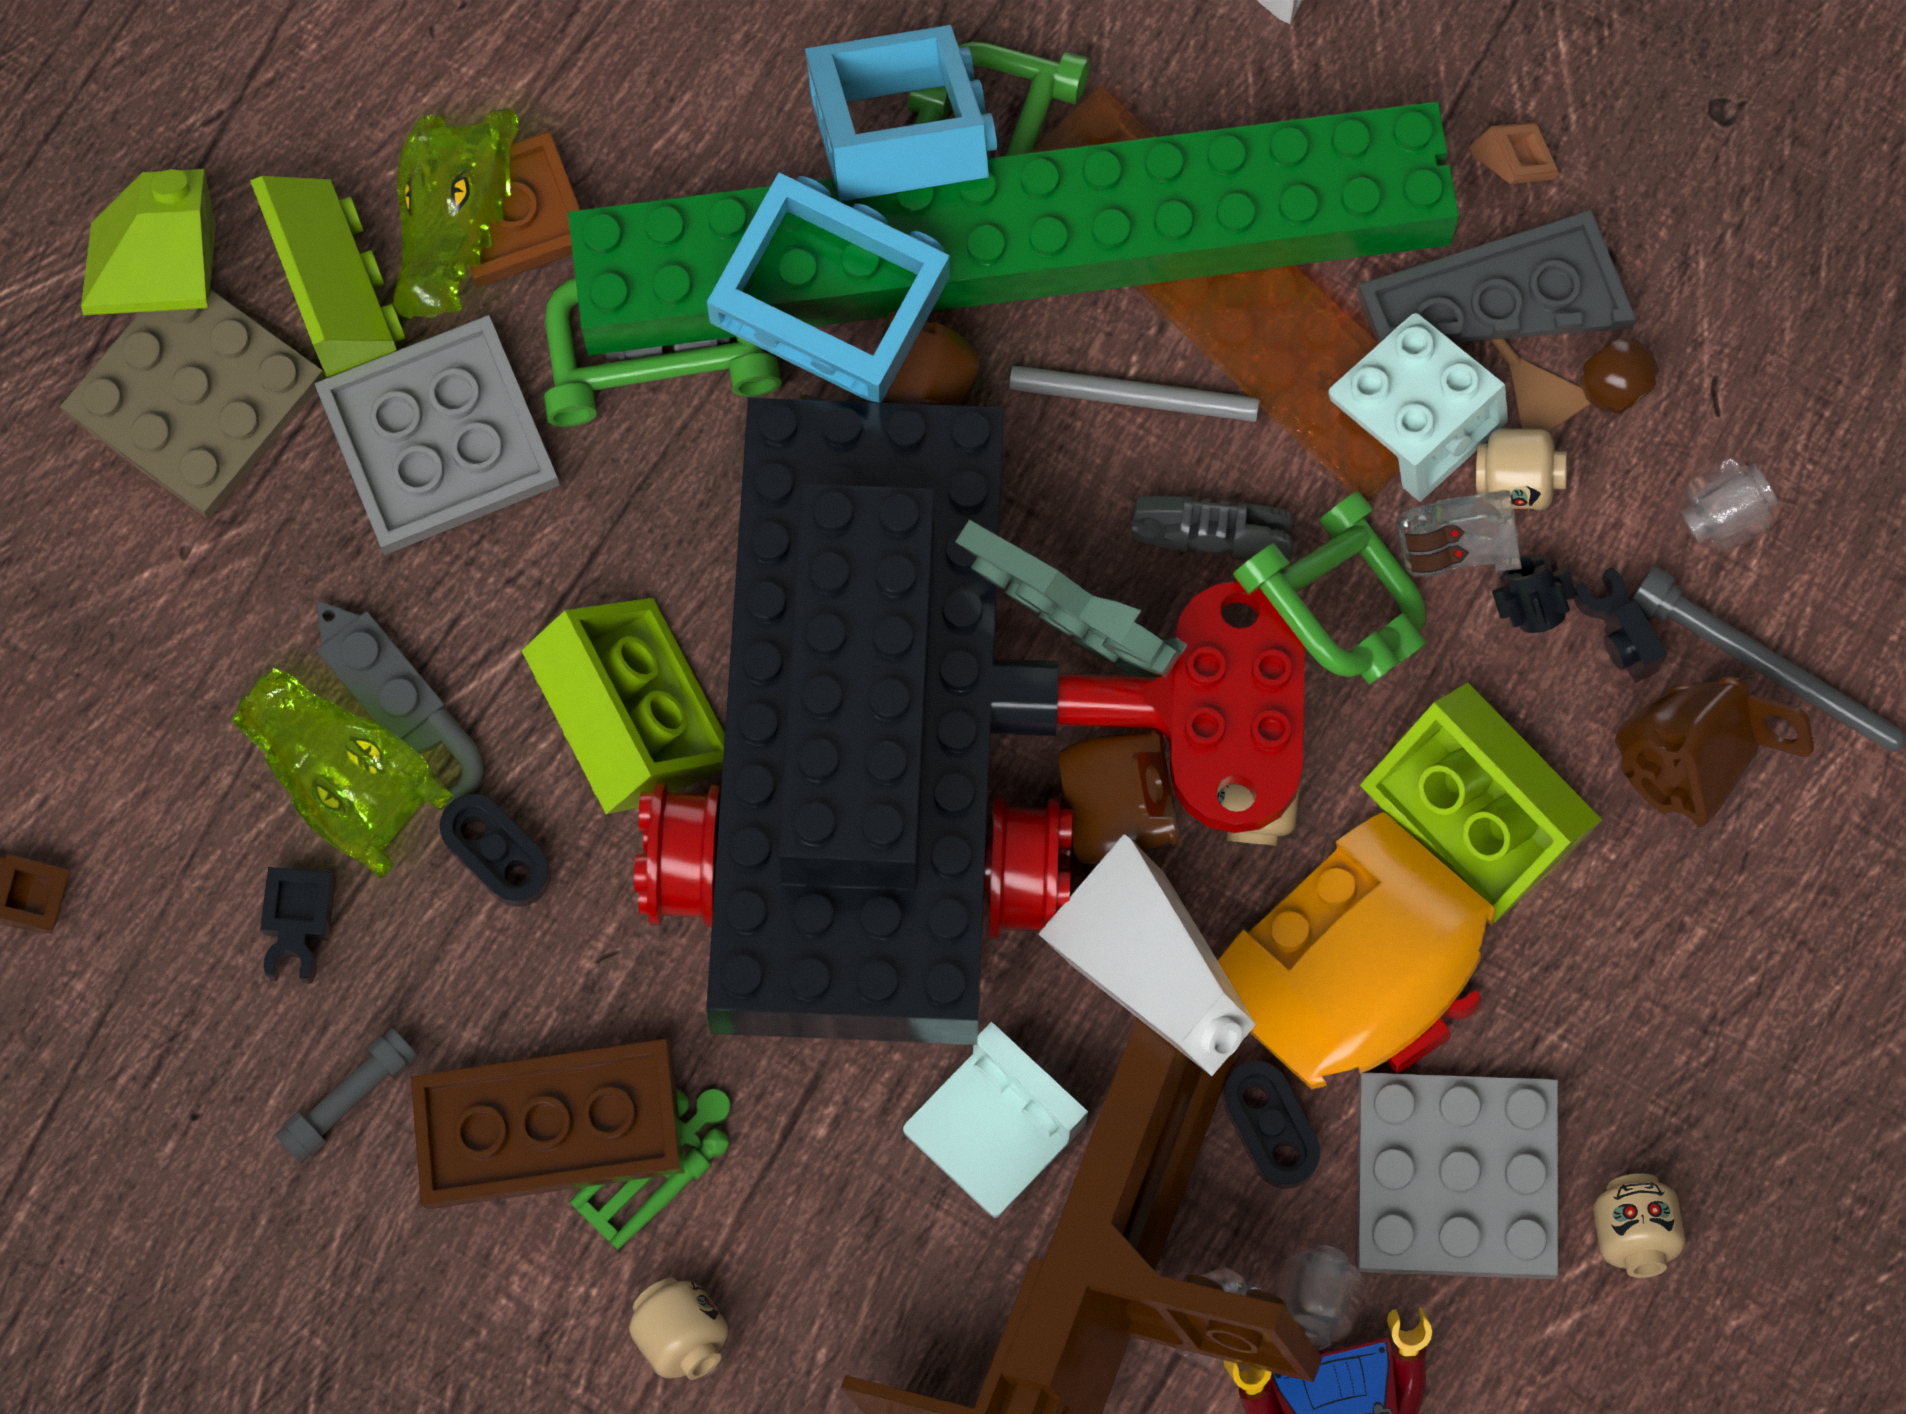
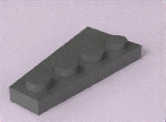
(1510, 288)

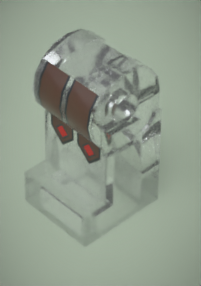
(1460, 534)

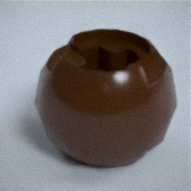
(1619, 375)

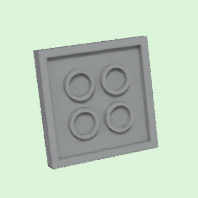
(436, 434)
(1457, 1176)

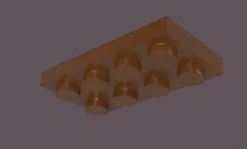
(547, 1124)

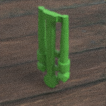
(713, 1109)

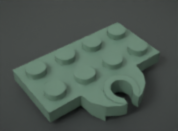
(1097, 623)

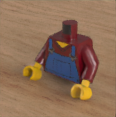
(1349, 1380)

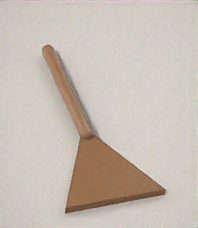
(1540, 396)

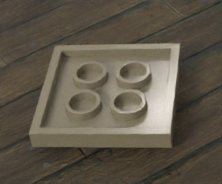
(194, 398)

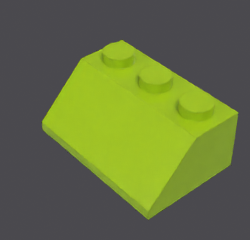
(327, 271)
(626, 701)
(1480, 799)

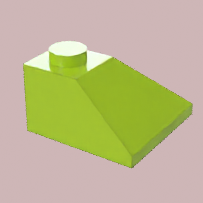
(152, 246)

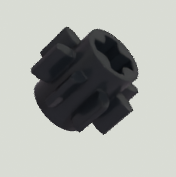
(1535, 594)

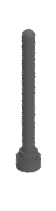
(1663, 599)

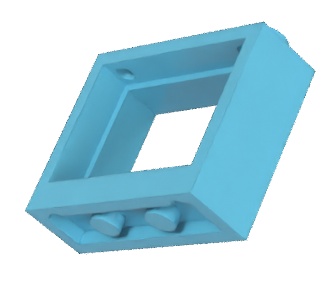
(904, 155)
(802, 343)

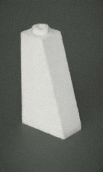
(1147, 954)

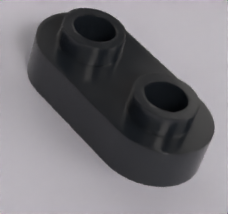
(498, 850)
(1274, 1125)

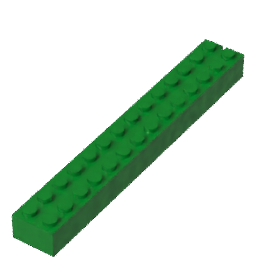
(1038, 226)

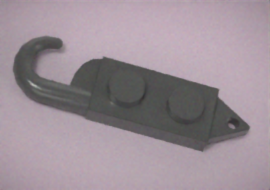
(394, 691)

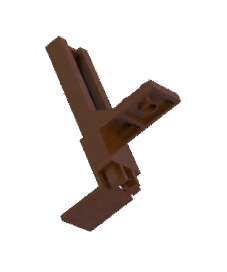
(1103, 1259)

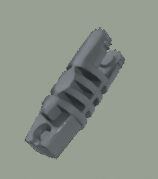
(1211, 527)

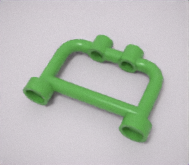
(1049, 78)
(573, 398)
(1349, 536)

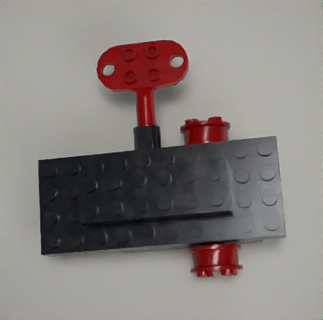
(862, 722)

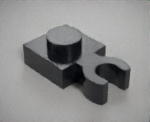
(295, 911)

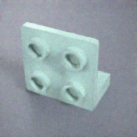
(1423, 402)
(996, 1122)

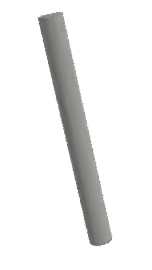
(1134, 393)

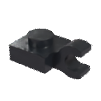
(1629, 634)

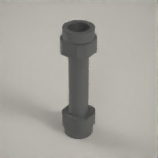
(388, 1057)

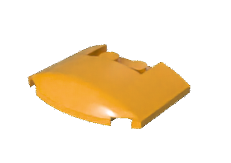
(1359, 954)

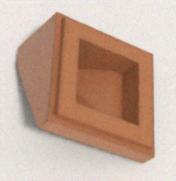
(1515, 153)

